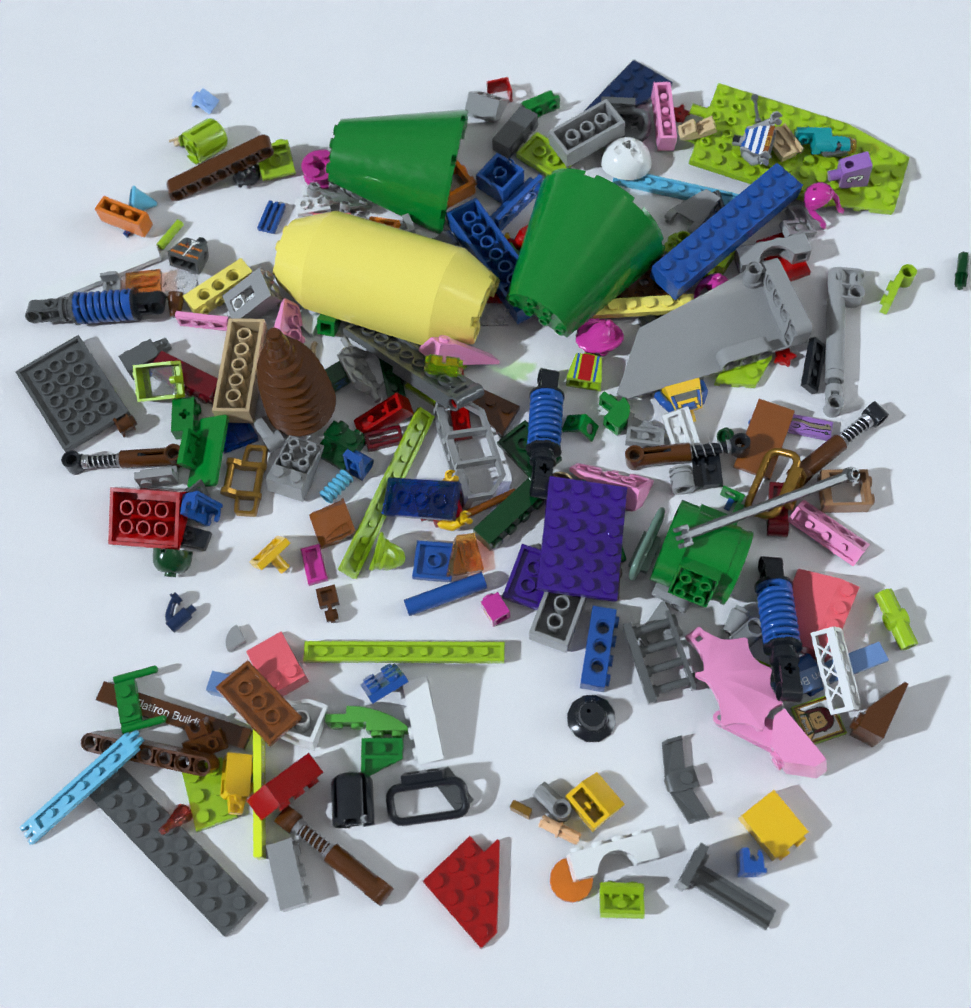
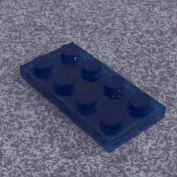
(421, 499)

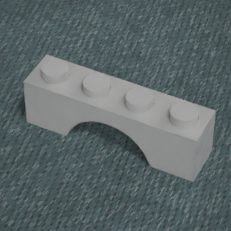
(792, 248)

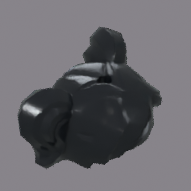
(247, 176)

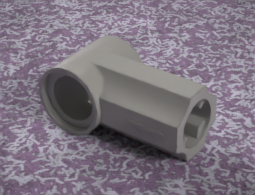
(270, 436)
(677, 603)
(551, 801)

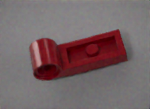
(780, 524)

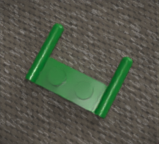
(129, 703)

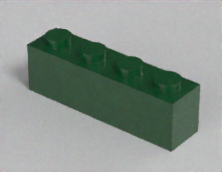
(507, 516)

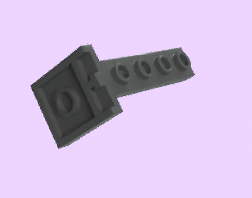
(722, 890)

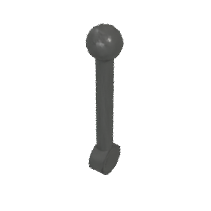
(754, 98)

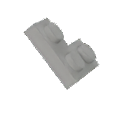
(797, 223)

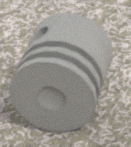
(682, 479)

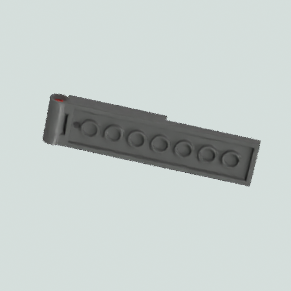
(409, 365)

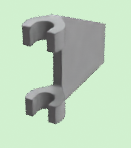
(694, 209)

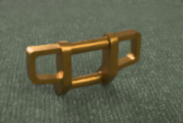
(245, 465)

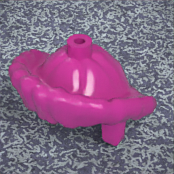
(599, 336)

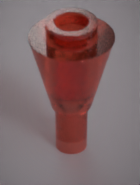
(180, 815)

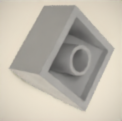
(485, 106)

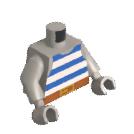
(758, 140)

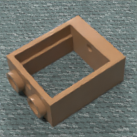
(867, 498)

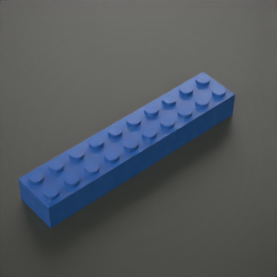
(725, 231)

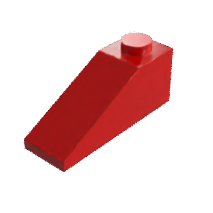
(385, 414)

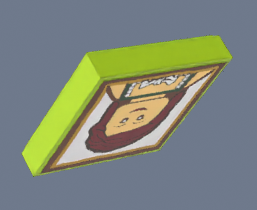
(817, 722)

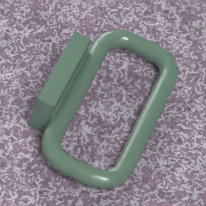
(646, 547)

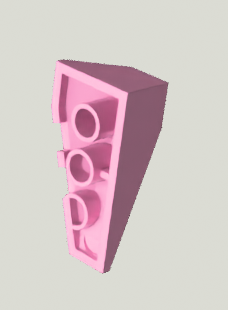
(290, 320)
(449, 347)
(637, 486)

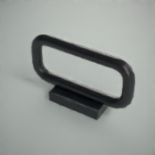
(421, 780)

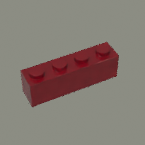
(195, 380)

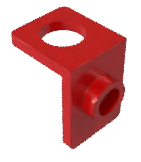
(500, 85)

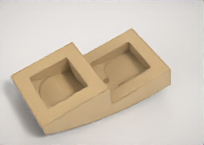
(692, 130)

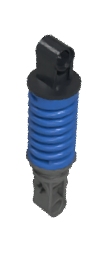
(97, 307)

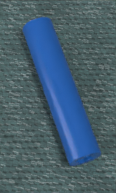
(445, 594)

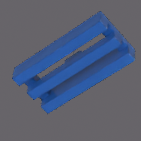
(265, 227)

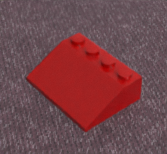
(146, 517)

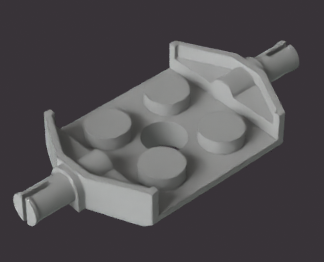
(358, 370)

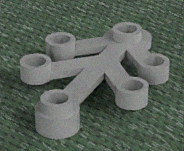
(338, 196)

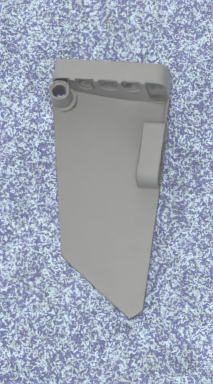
(718, 331)

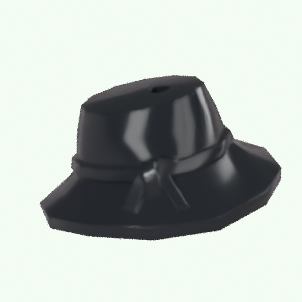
(593, 725)

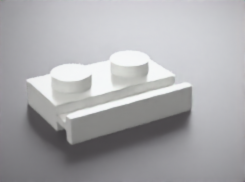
(680, 426)

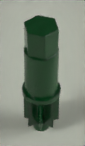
(962, 270)

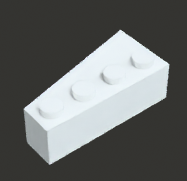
(422, 720)

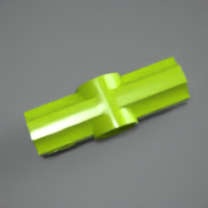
(896, 619)

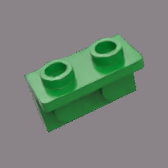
(543, 103)

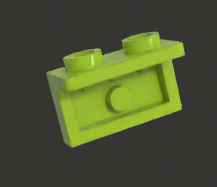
(621, 900)

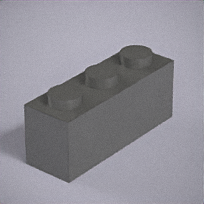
(515, 132)

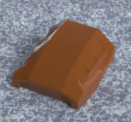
(332, 524)

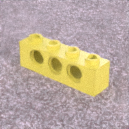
(216, 287)

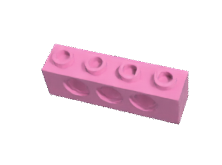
(663, 116)

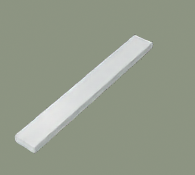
(91, 278)

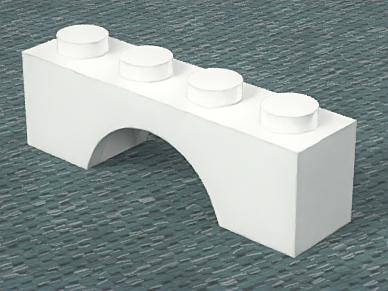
(638, 849)

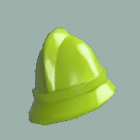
(386, 555)

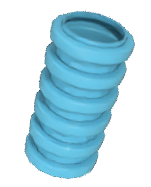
(336, 486)

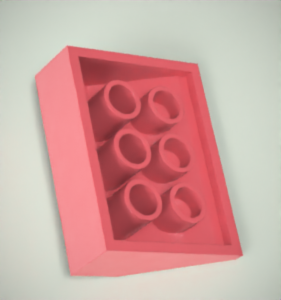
(820, 604)

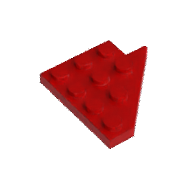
(470, 888)

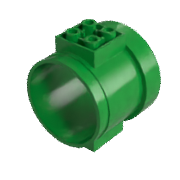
(709, 565)

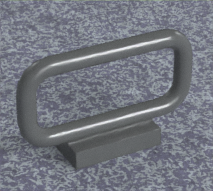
(627, 106)

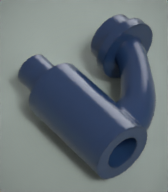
(176, 621)

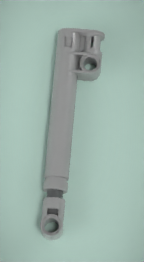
(841, 293)

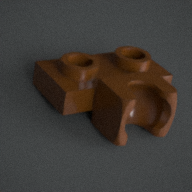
(204, 738)

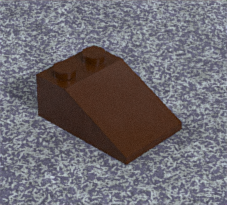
(874, 722)

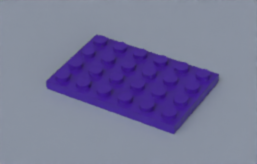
(582, 539)

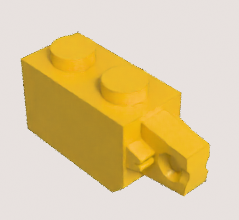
(236, 781)

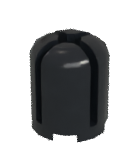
(352, 800)

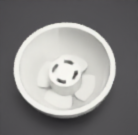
(626, 159)

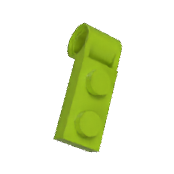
(903, 279)

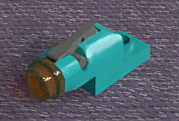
(824, 143)

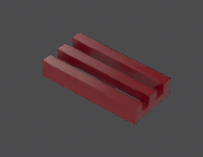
(383, 441)

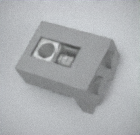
(253, 296)

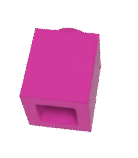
(495, 608)

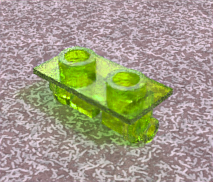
(452, 367)

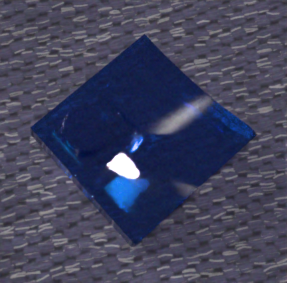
(238, 436)

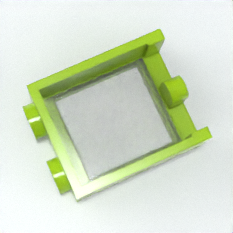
(158, 381)

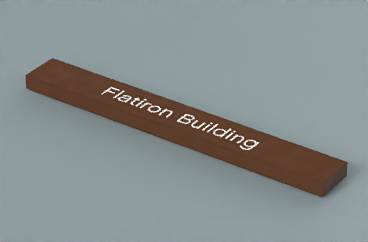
(179, 716)

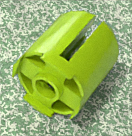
(204, 140)

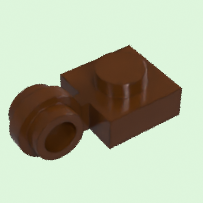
(328, 598)

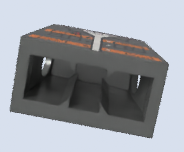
(189, 255)

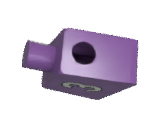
(852, 171)

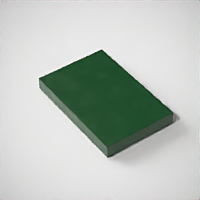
(515, 447)

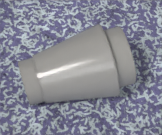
(737, 617)

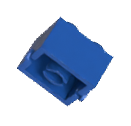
(500, 178)

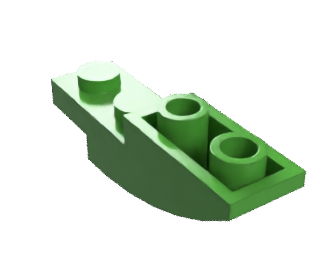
(375, 721)

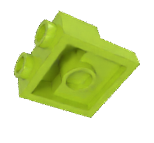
(280, 163)

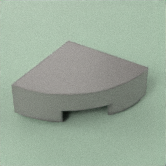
(234, 638)

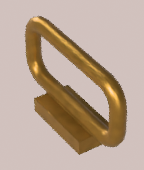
(794, 480)

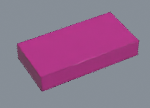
(314, 564)

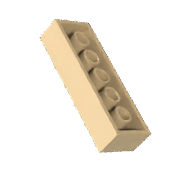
(237, 378)

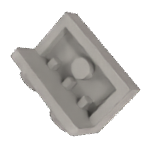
(157, 477)

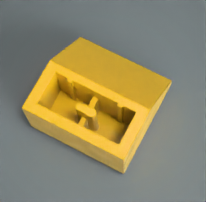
(594, 801)

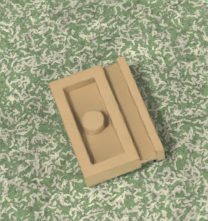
(786, 144)

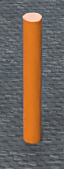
(489, 503)

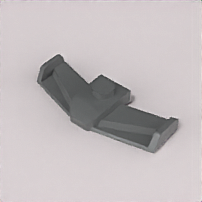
(681, 780)

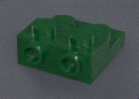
(339, 439)

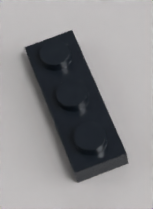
(813, 365)

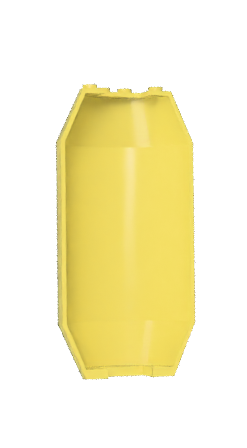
(383, 277)

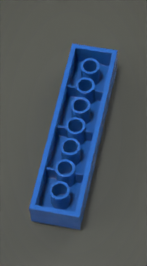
(487, 243)

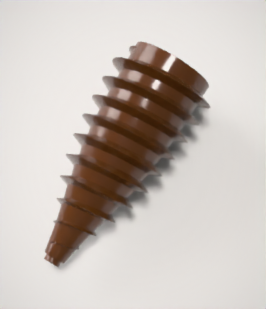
(293, 386)

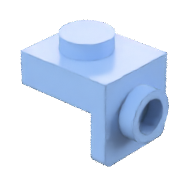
(205, 100)

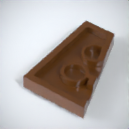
(498, 411)

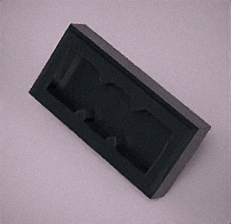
(196, 538)

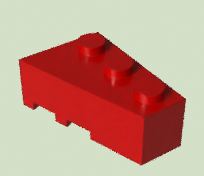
(285, 786)

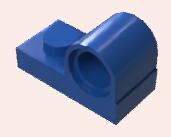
(357, 464)

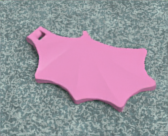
(735, 679)

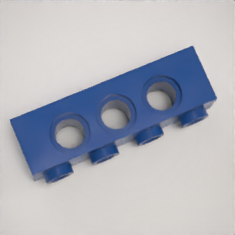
(598, 680)

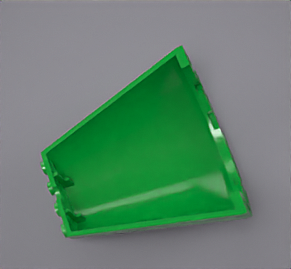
(400, 161)
(581, 249)

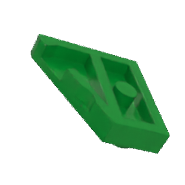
(380, 753)

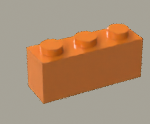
(124, 216)

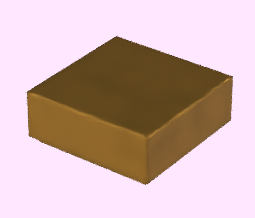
(521, 809)

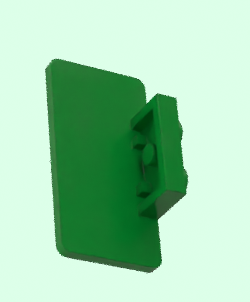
(203, 450)

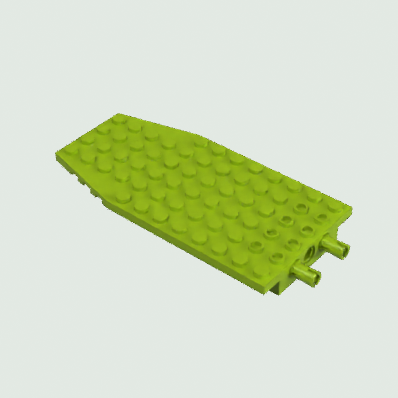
(735, 111)

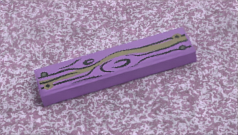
(810, 427)

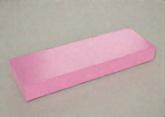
(202, 320)

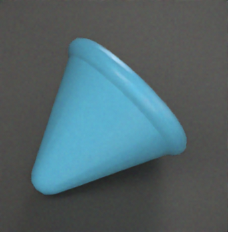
(140, 200)

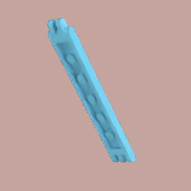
(82, 786)

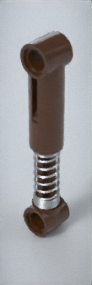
(336, 857)

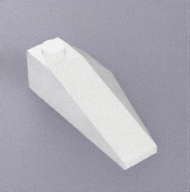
(309, 729)

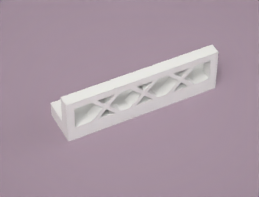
(843, 670)

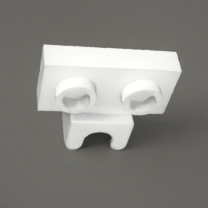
(308, 205)

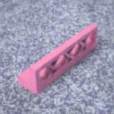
(828, 532)

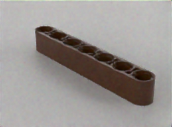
(220, 167)
(158, 754)

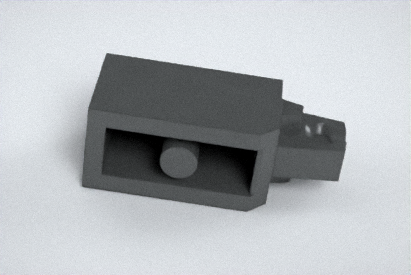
(143, 353)

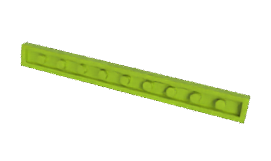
(373, 518)
(403, 652)

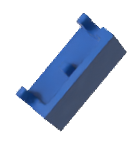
(200, 508)
(749, 866)

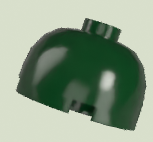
(171, 561)

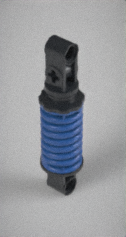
(544, 430)
(779, 627)

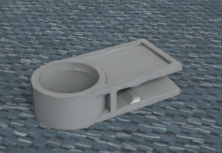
(744, 631)

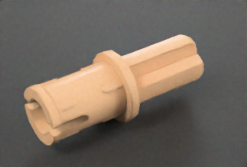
(560, 830)

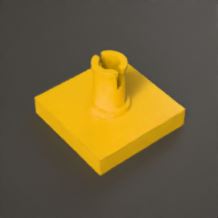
(271, 553)

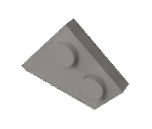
(643, 433)
(660, 634)

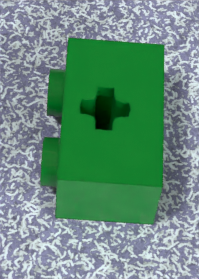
(184, 415)

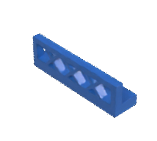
(516, 202)

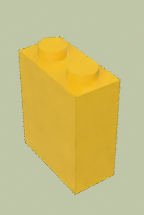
(774, 826)

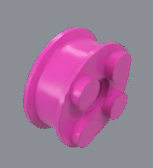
(315, 168)

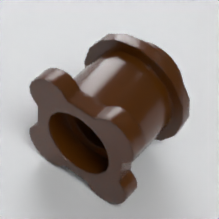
(125, 424)

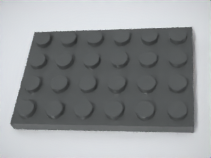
(72, 393)

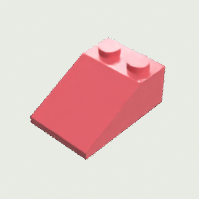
(278, 664)

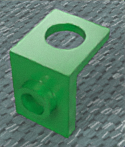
(579, 423)
(738, 498)

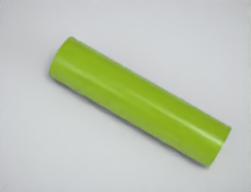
(169, 235)

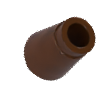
(175, 302)

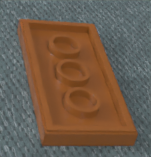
(766, 431)
(259, 703)

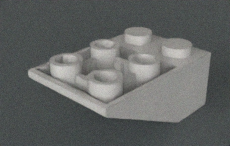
(294, 468)

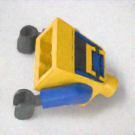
(687, 393)

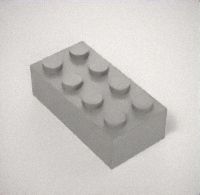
(586, 133)
(556, 620)

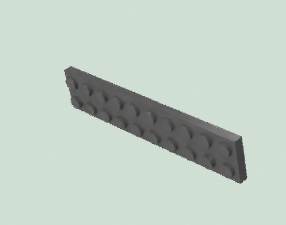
(175, 852)

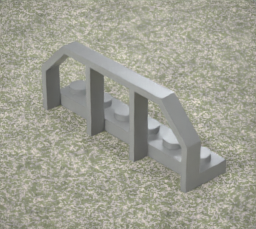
(451, 451)

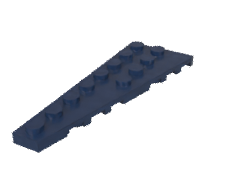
(633, 82)

